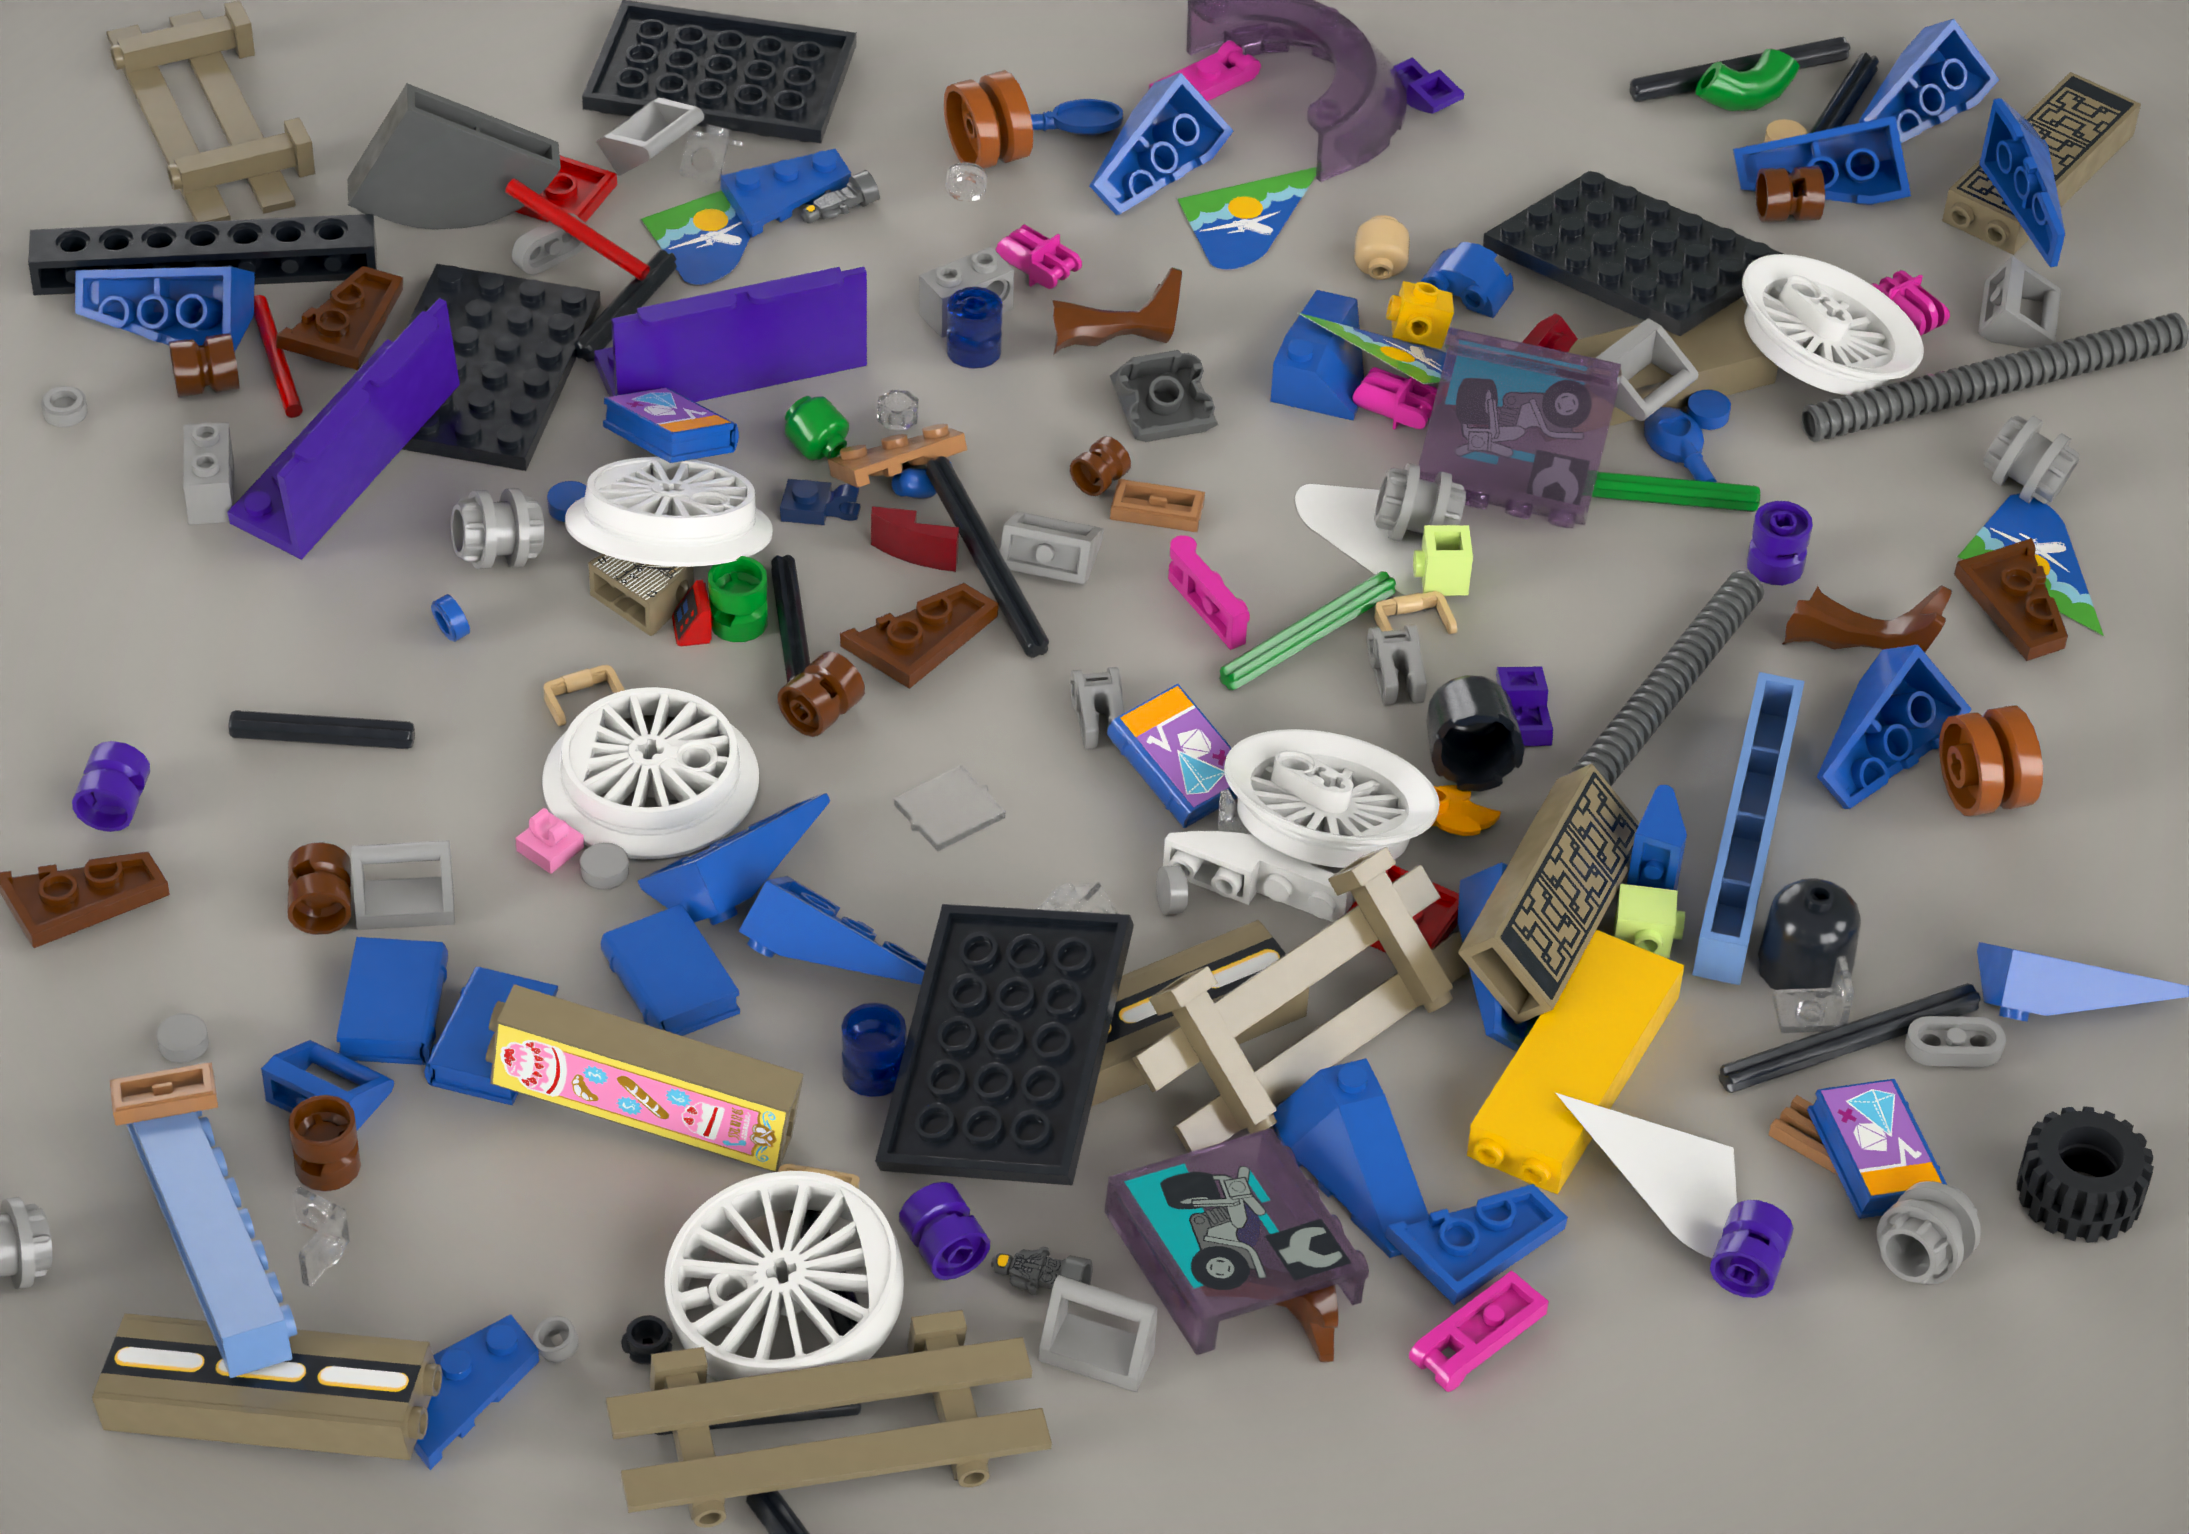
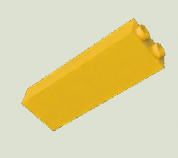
(1579, 1051)

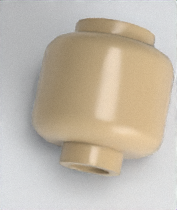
(1383, 246)

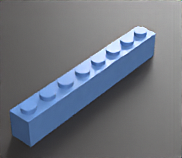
(1748, 829)
(215, 1241)

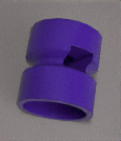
(1779, 542)
(111, 786)
(944, 1230)
(1751, 1248)

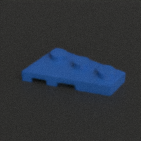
(779, 187)
(1478, 1242)
(473, 1376)

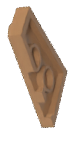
(859, 463)

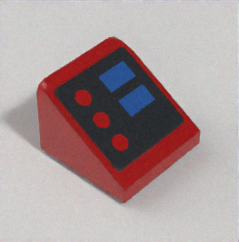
(693, 617)

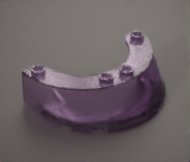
(1367, 93)

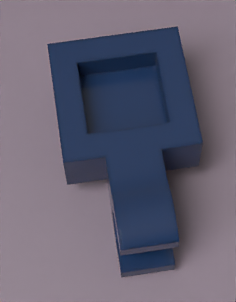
(814, 500)

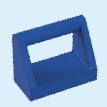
(1658, 843)
(288, 1082)

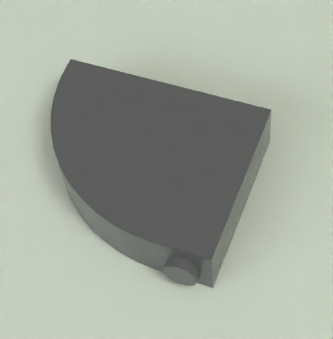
(447, 164)

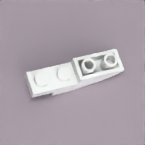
(1243, 865)

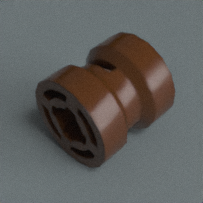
(1105, 460)

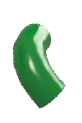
(1749, 88)

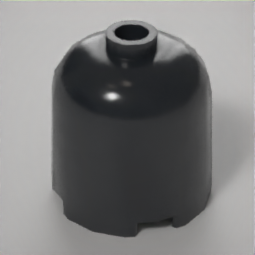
(1473, 733)
(1806, 933)

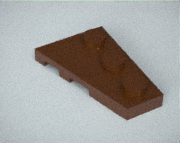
(347, 322)
(2015, 597)
(922, 638)
(72, 899)

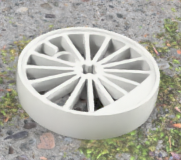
(786, 1278)

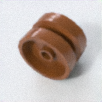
(988, 120)
(1991, 760)

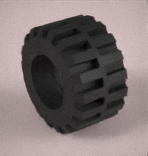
(2077, 1202)

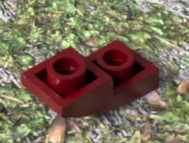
(922, 544)

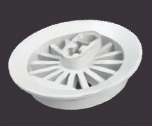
(1827, 325)
(669, 513)
(663, 765)
(1328, 795)

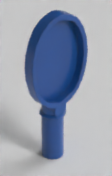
(1081, 117)
(1678, 439)

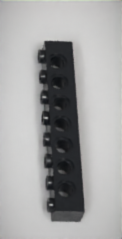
(272, 248)

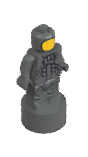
(860, 190)
(1034, 1269)

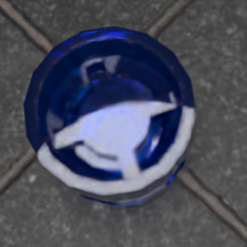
(974, 327)
(872, 1048)

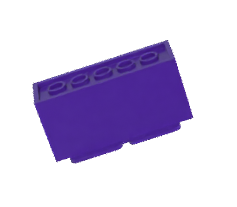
(741, 337)
(352, 437)

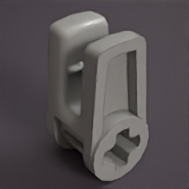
(1397, 652)
(1094, 695)

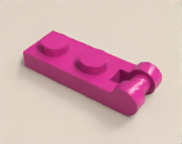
(1212, 74)
(1207, 592)
(1479, 1330)

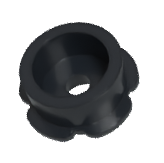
(646, 1330)

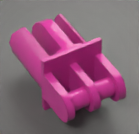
(1038, 256)
(1915, 301)
(1396, 398)

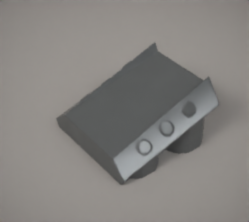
(1164, 396)

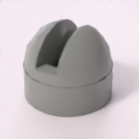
(550, 1328)

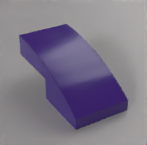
(1427, 90)
(1529, 699)

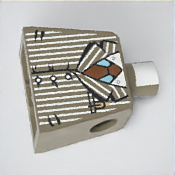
(639, 591)

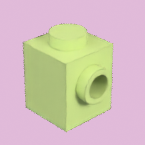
(1444, 559)
(1648, 918)

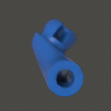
(913, 484)

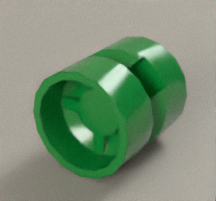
(738, 599)

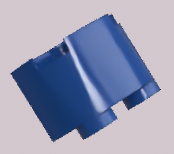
(1473, 277)

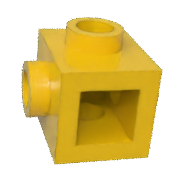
(1420, 314)

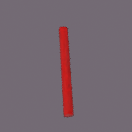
(577, 229)
(276, 358)

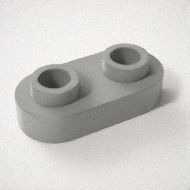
(544, 248)
(1955, 1041)

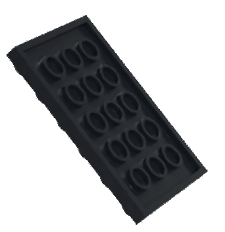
(732, 67)
(1630, 251)
(511, 362)
(1006, 1044)

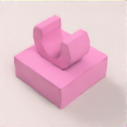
(549, 841)

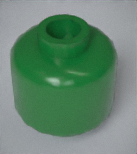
(816, 428)

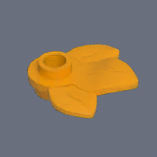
(1460, 815)

